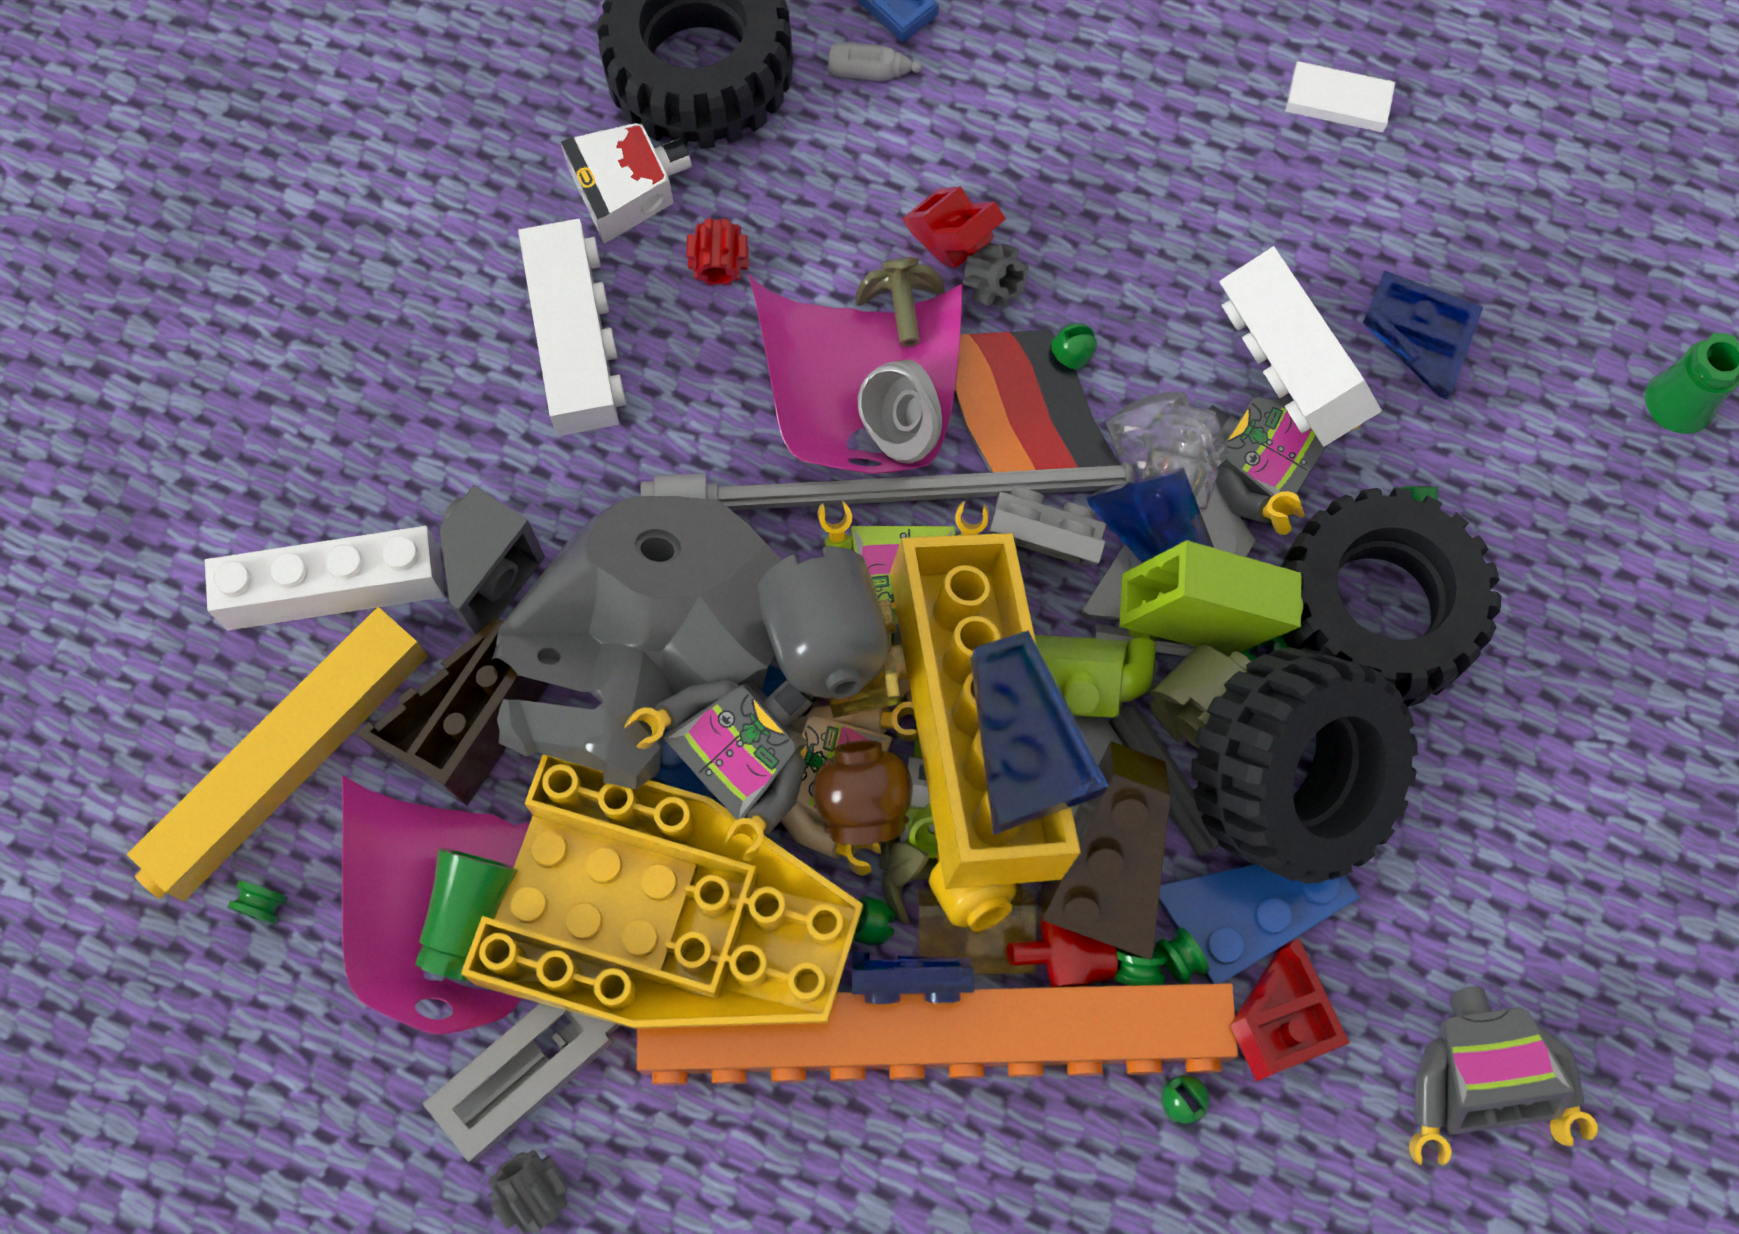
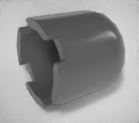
(825, 622)

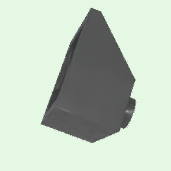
(485, 557)

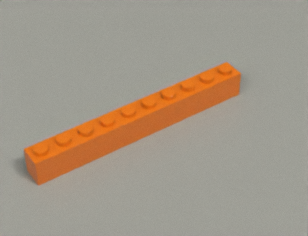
(982, 1030)

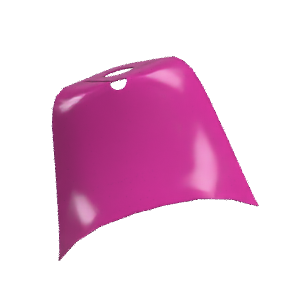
(826, 353)
(386, 899)

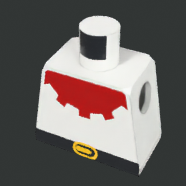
(623, 175)

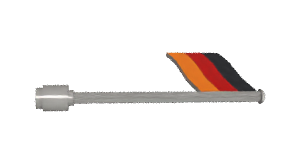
(1016, 407)

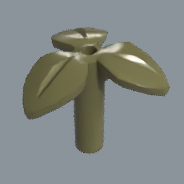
(900, 277)
(901, 865)

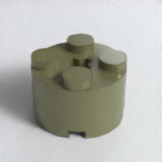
(1190, 688)

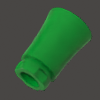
(1696, 385)
(461, 894)

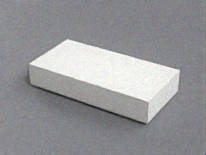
(1340, 96)

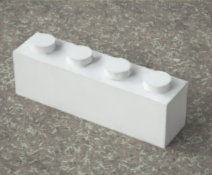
(569, 327)
(1300, 347)
(324, 578)

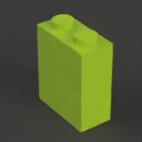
(1210, 598)

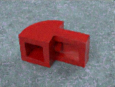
(953, 225)

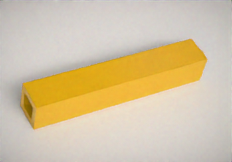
(276, 757)

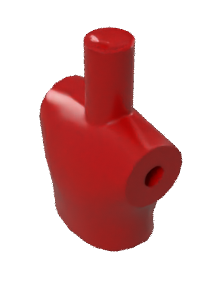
(1068, 957)

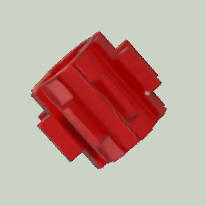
(717, 252)

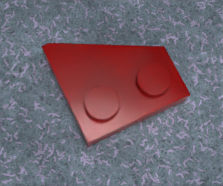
(1287, 1016)

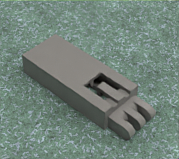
(514, 1078)

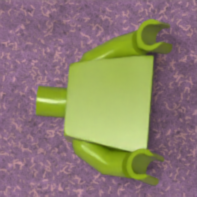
(1099, 672)

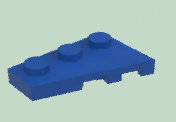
(1249, 913)

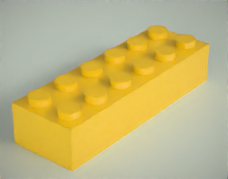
(947, 602)

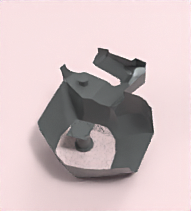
(641, 610)

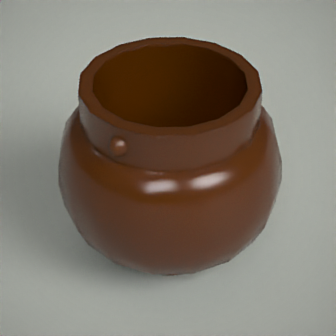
(863, 794)

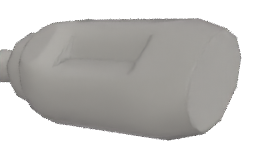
(869, 62)

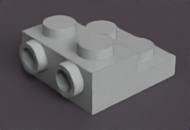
(1054, 532)

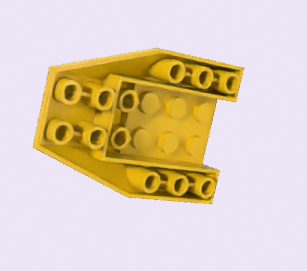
(653, 921)

